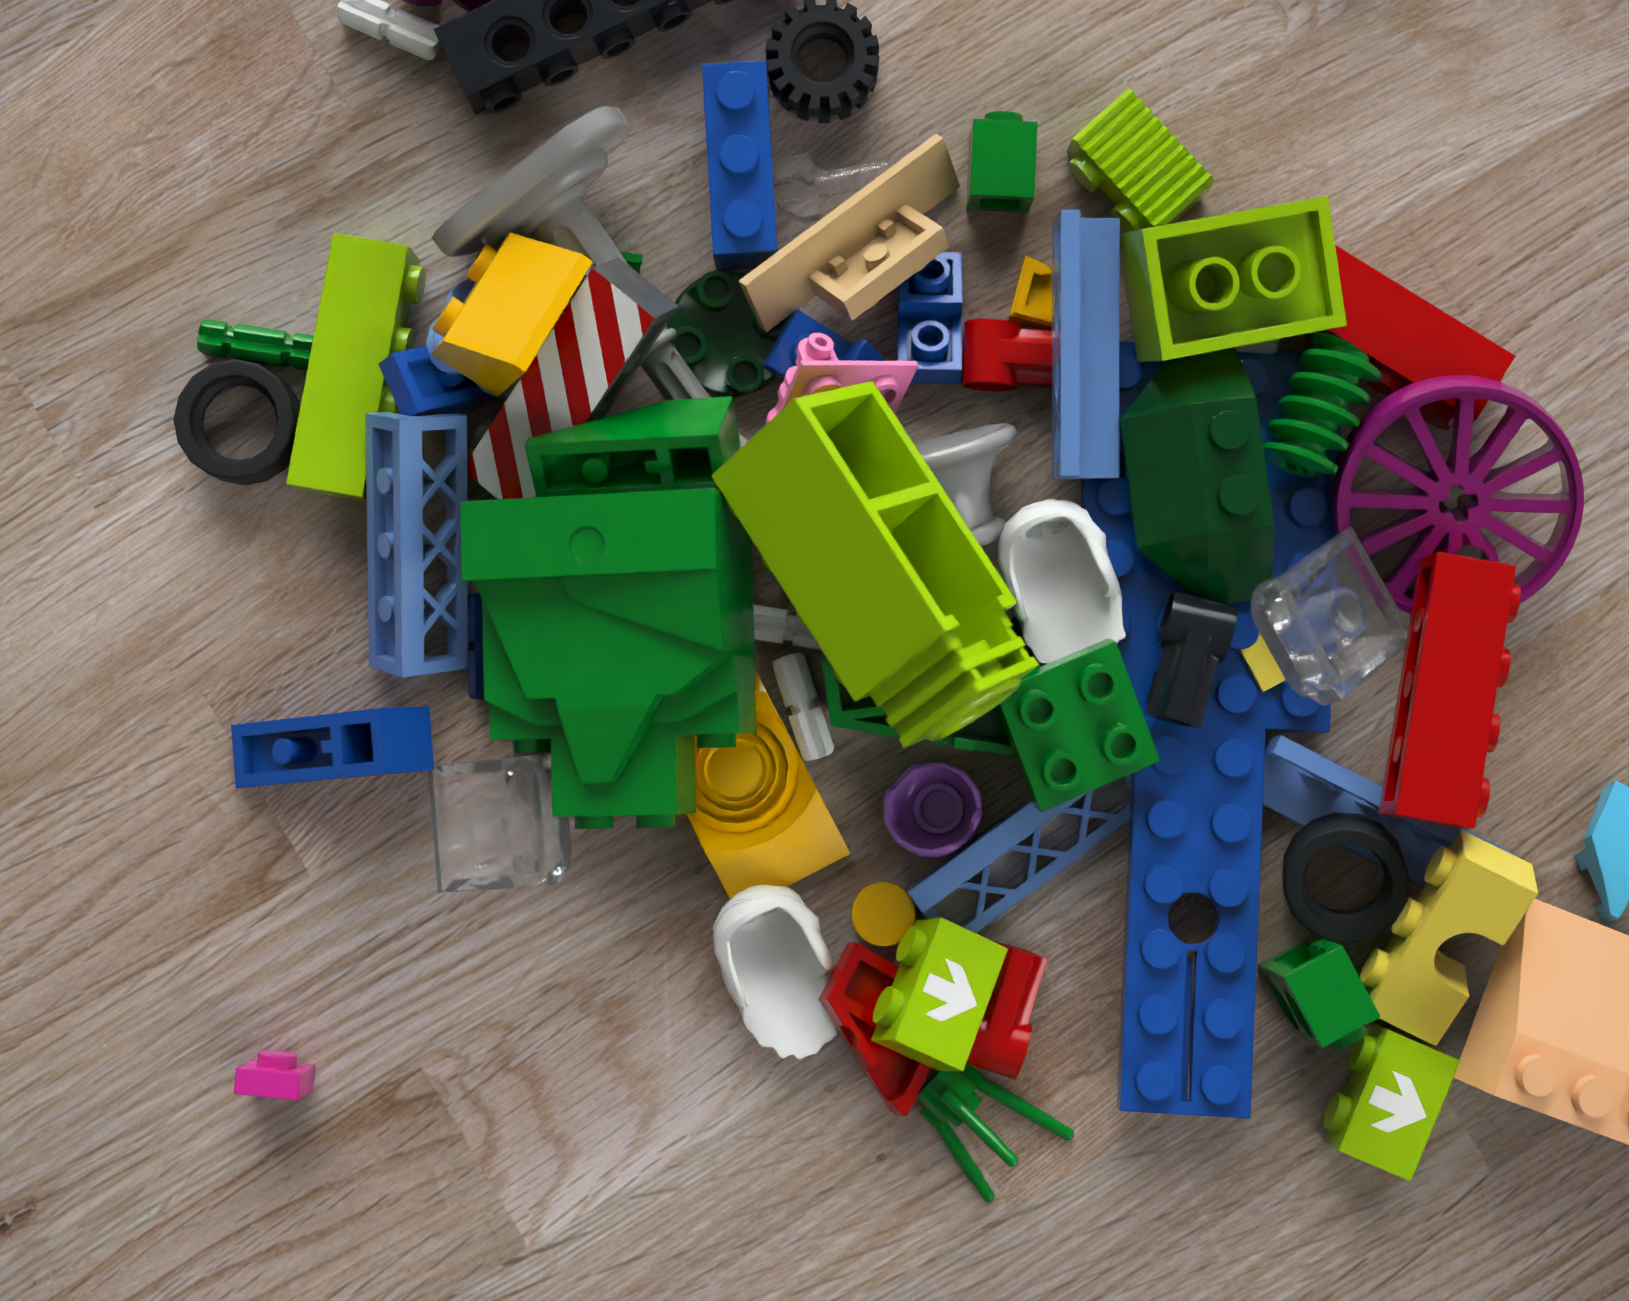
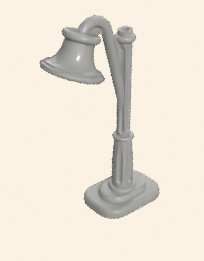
(546, 201)

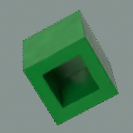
(1001, 163)

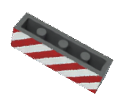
(574, 374)

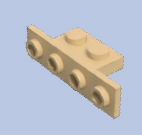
(862, 244)

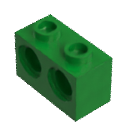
(1320, 993)

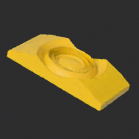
(761, 808)

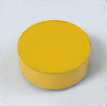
(882, 913)

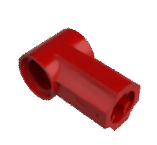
(1004, 356)
(1005, 1024)

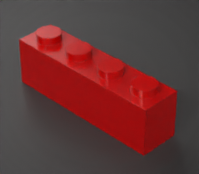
(1411, 338)
(1450, 691)

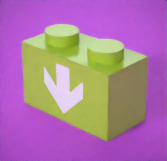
(938, 993)
(1389, 1101)

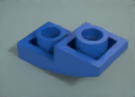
(931, 321)

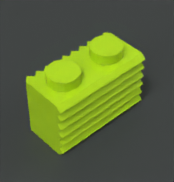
(1137, 165)

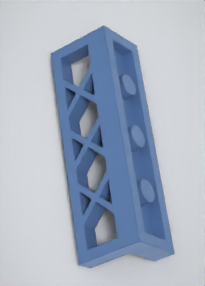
(1085, 346)
(397, 538)
(1309, 786)
(999, 839)

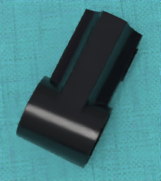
(1192, 643)

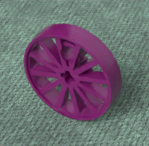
(1450, 529)

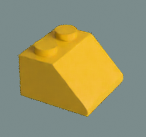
(508, 309)

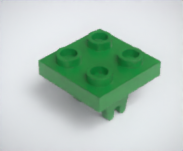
(1077, 725)

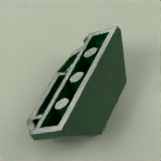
(1200, 477)

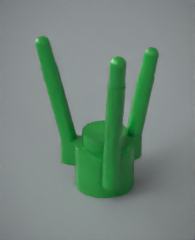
(952, 1098)

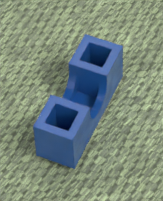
(739, 164)

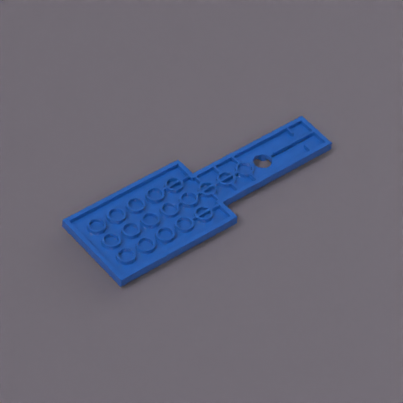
(1203, 802)

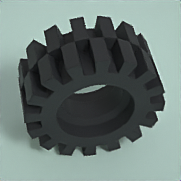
(828, 23)

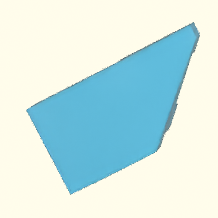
(1608, 851)

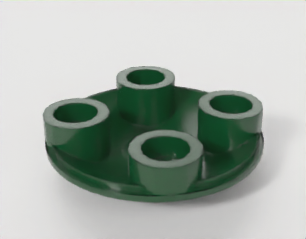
(722, 336)

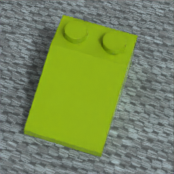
(1232, 279)

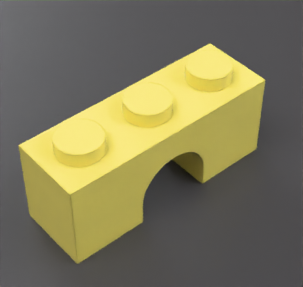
(1466, 891)

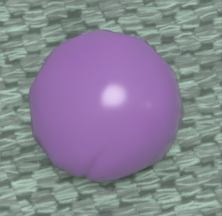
(932, 809)

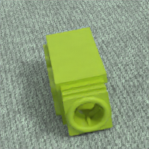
(877, 562)

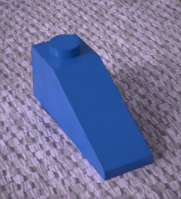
(333, 746)

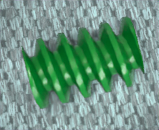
(1319, 406)

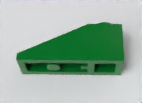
(637, 450)

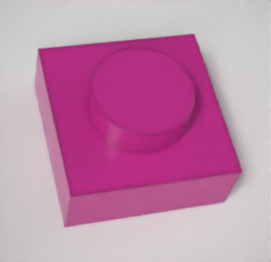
(274, 1076)

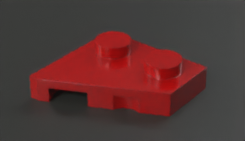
(850, 1004)

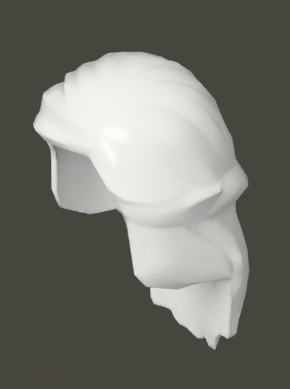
(1060, 578)
(775, 968)

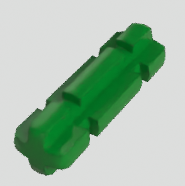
(254, 344)

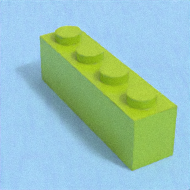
(357, 326)

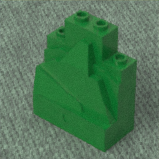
(615, 641)

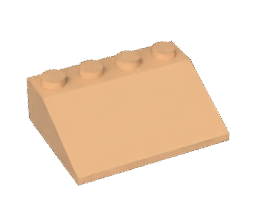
(1556, 1022)

